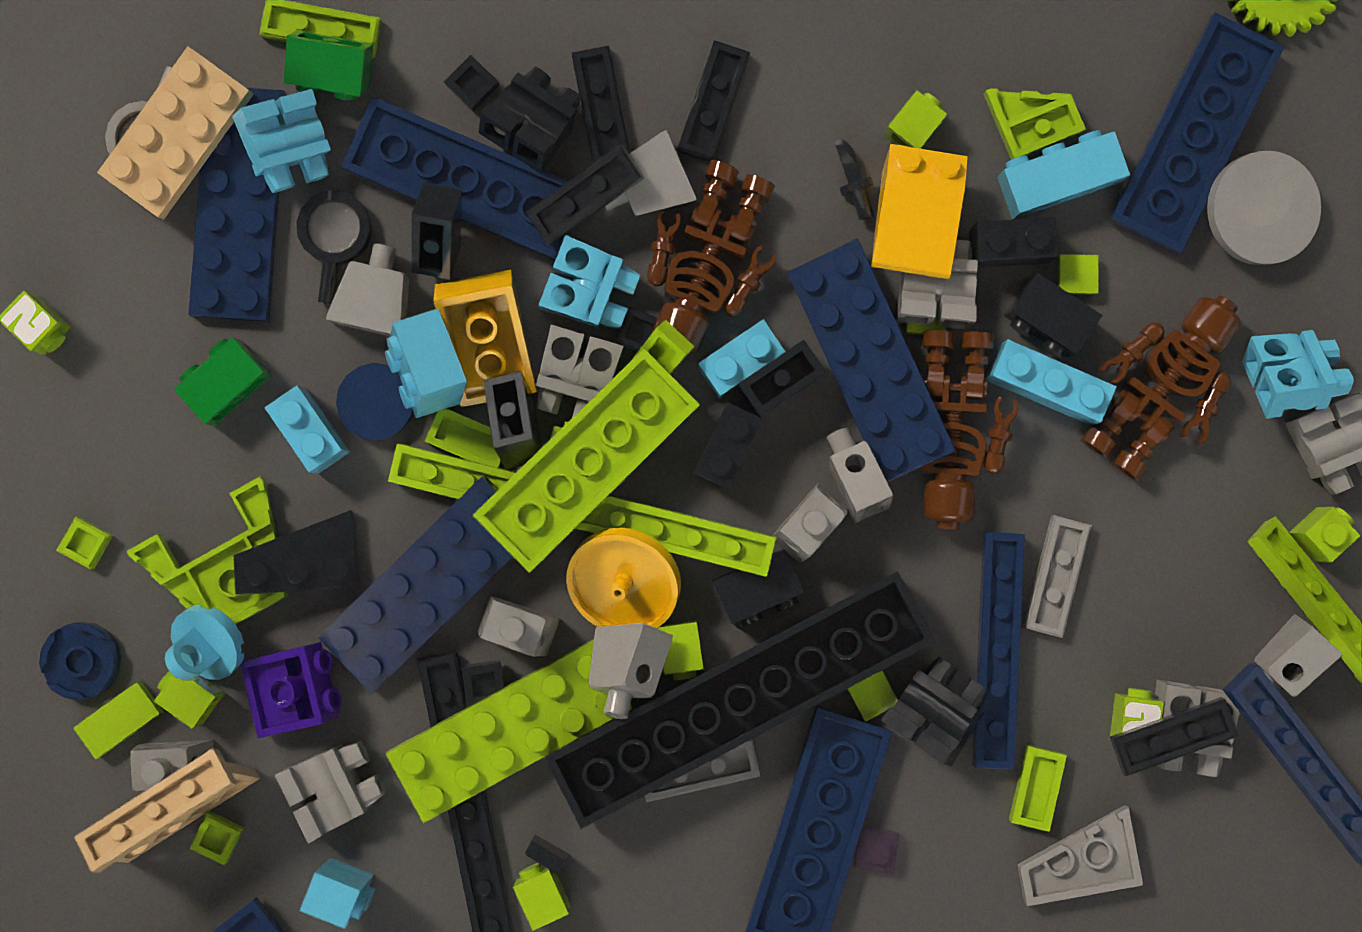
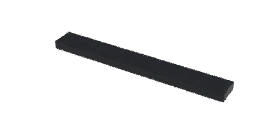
(470, 819)

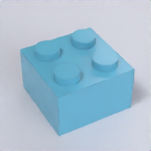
(425, 363)

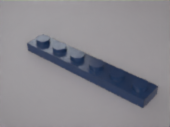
(999, 648)
(1299, 755)

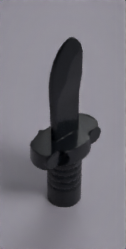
(856, 185)

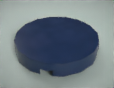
(371, 402)
(80, 660)

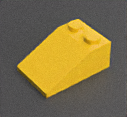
(919, 211)
(485, 330)

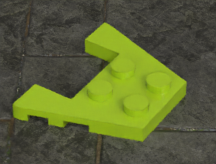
(211, 576)

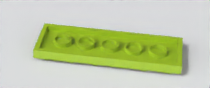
(586, 460)
(500, 734)

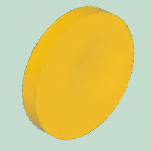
(623, 579)

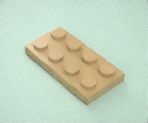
(175, 133)

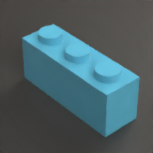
(1062, 173)
(1050, 382)

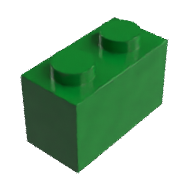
(328, 64)
(221, 381)

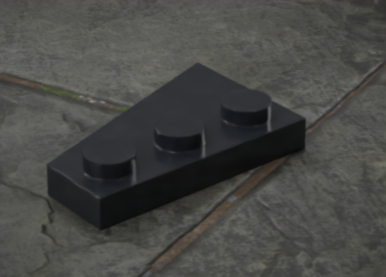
(300, 561)

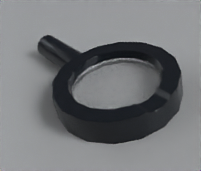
(333, 231)

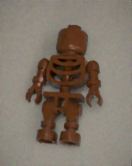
(687, 310)
(1206, 329)
(949, 496)

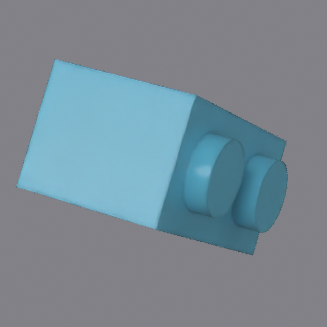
(740, 358)
(307, 429)
(338, 893)

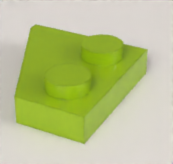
(1033, 119)

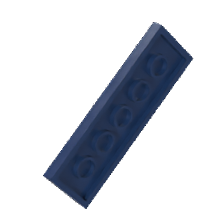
(1196, 133)
(497, 189)
(234, 233)
(871, 360)
(418, 592)
(819, 825)

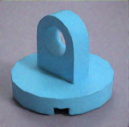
(204, 645)

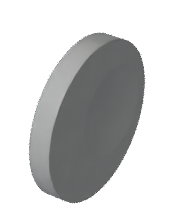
(1264, 208)

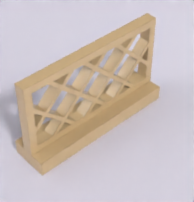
(163, 810)

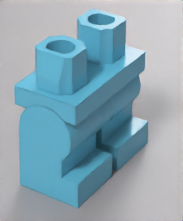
(283, 136)
(589, 292)
(1294, 372)

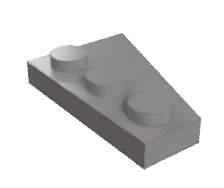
(1084, 863)

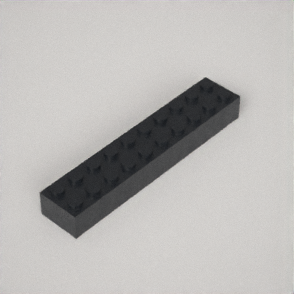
(739, 699)

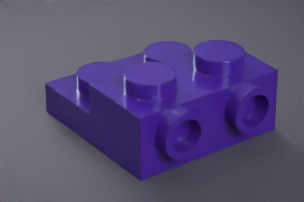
(291, 689)

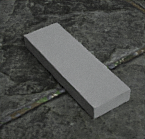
(1057, 576)
(728, 768)

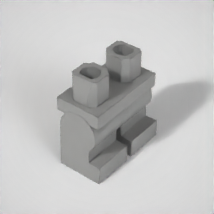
(954, 296)
(572, 375)
(1331, 441)
(1185, 696)
(336, 786)

